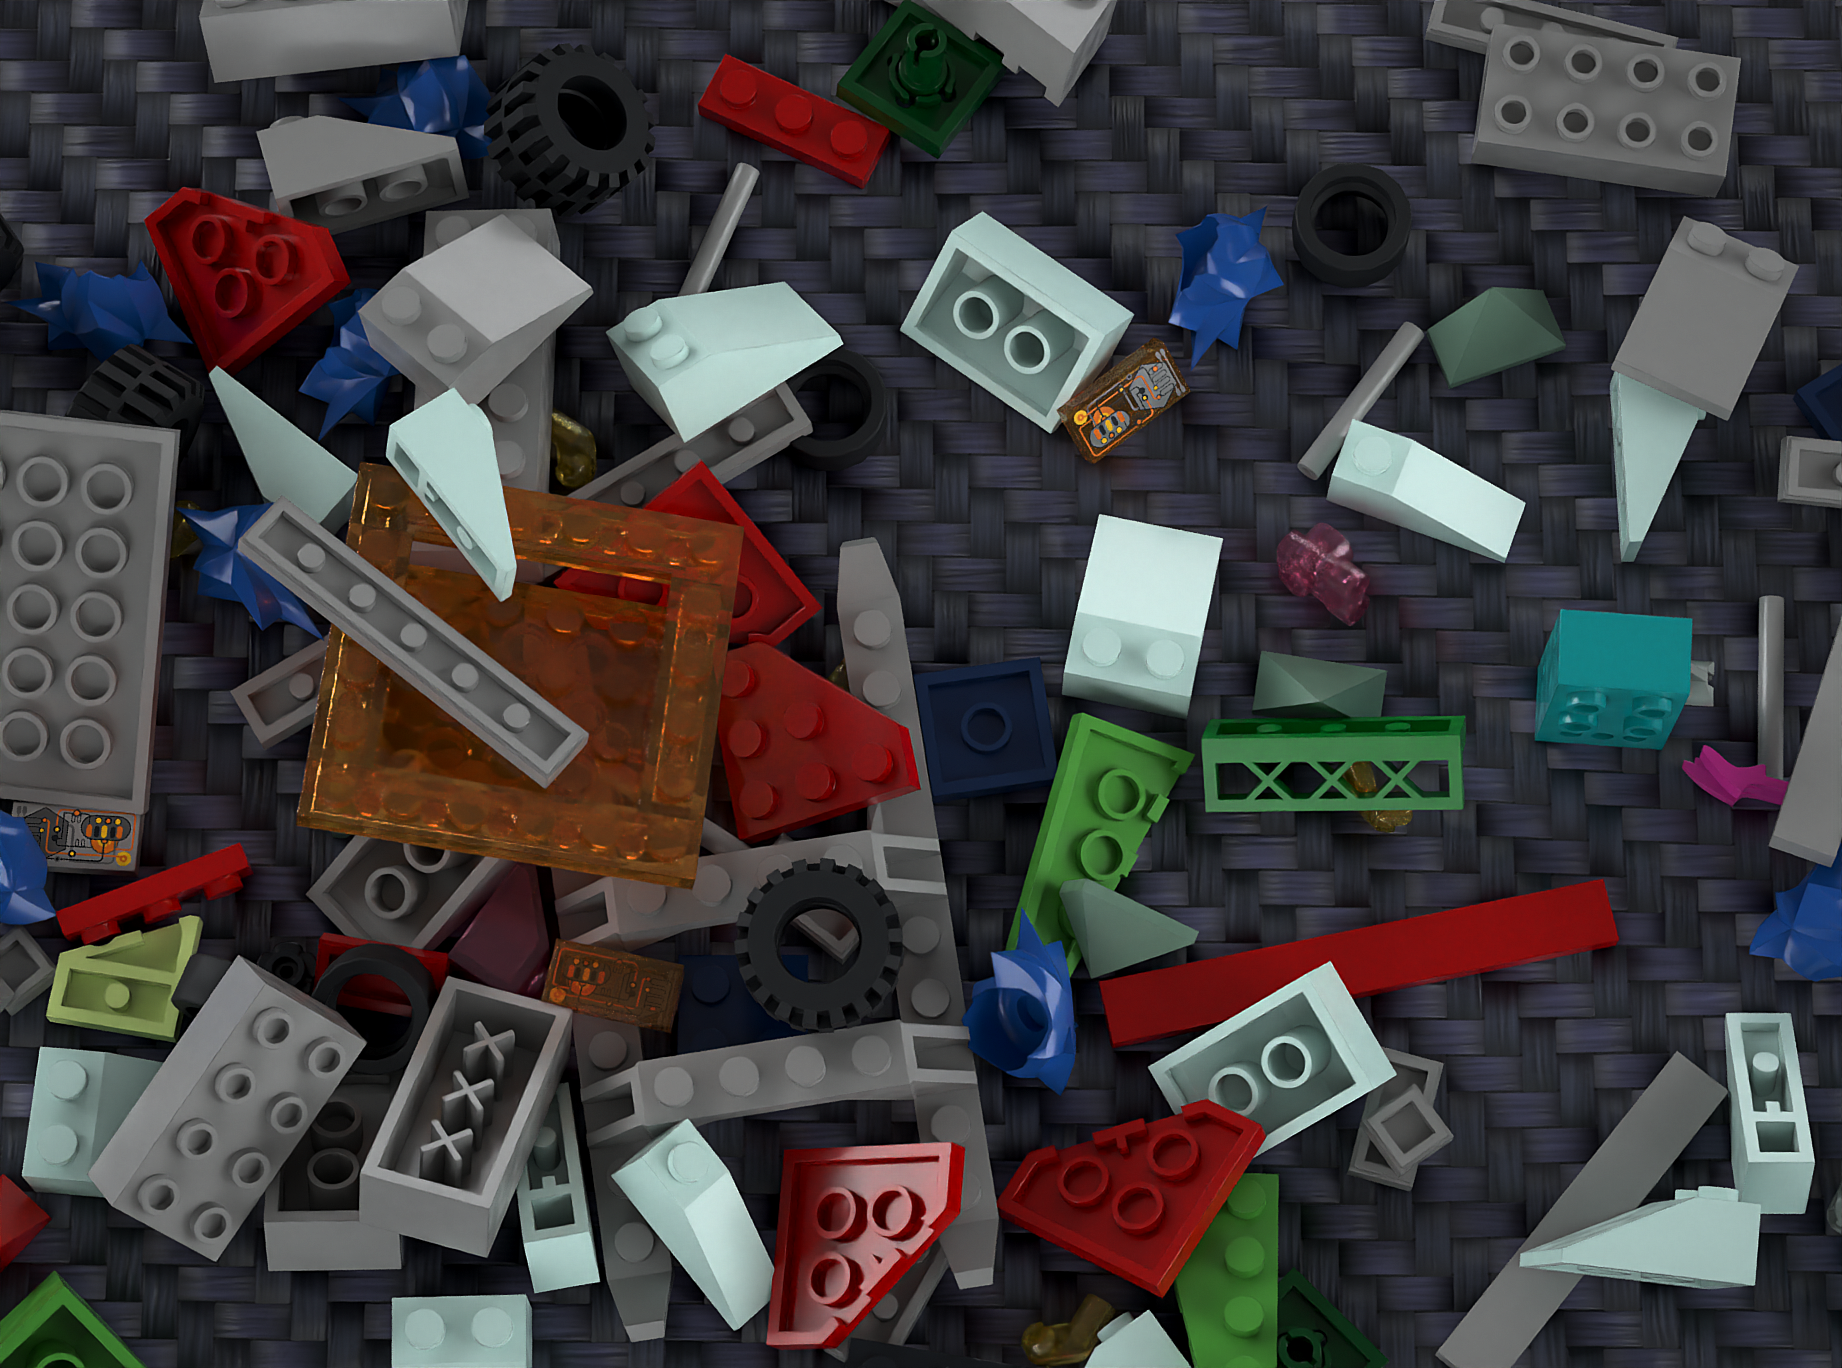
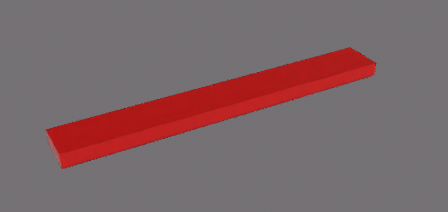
(1366, 959)

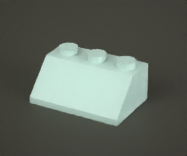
(1015, 320)

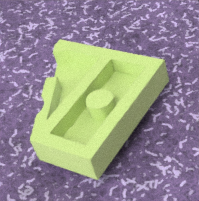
(126, 982)

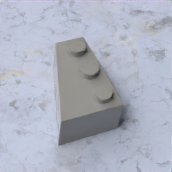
(1041, 36)

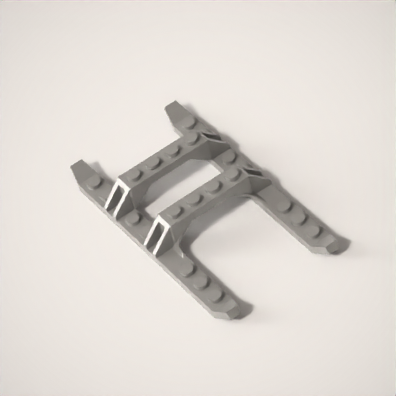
(905, 1059)

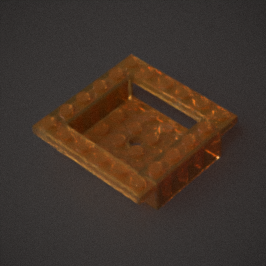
(620, 669)

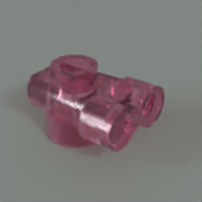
(1323, 566)

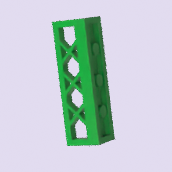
(1334, 740)

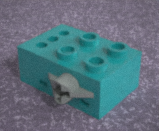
(1618, 679)

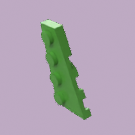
(1096, 816)
(1232, 1281)

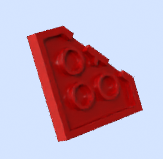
(242, 272)
(768, 593)
(803, 746)
(1136, 1191)
(851, 1232)

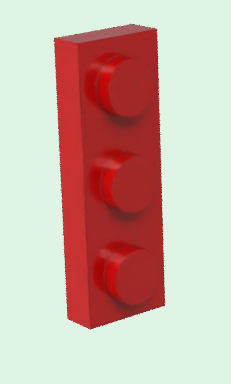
(794, 121)
(155, 896)

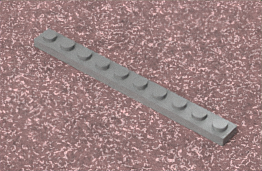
(287, 694)

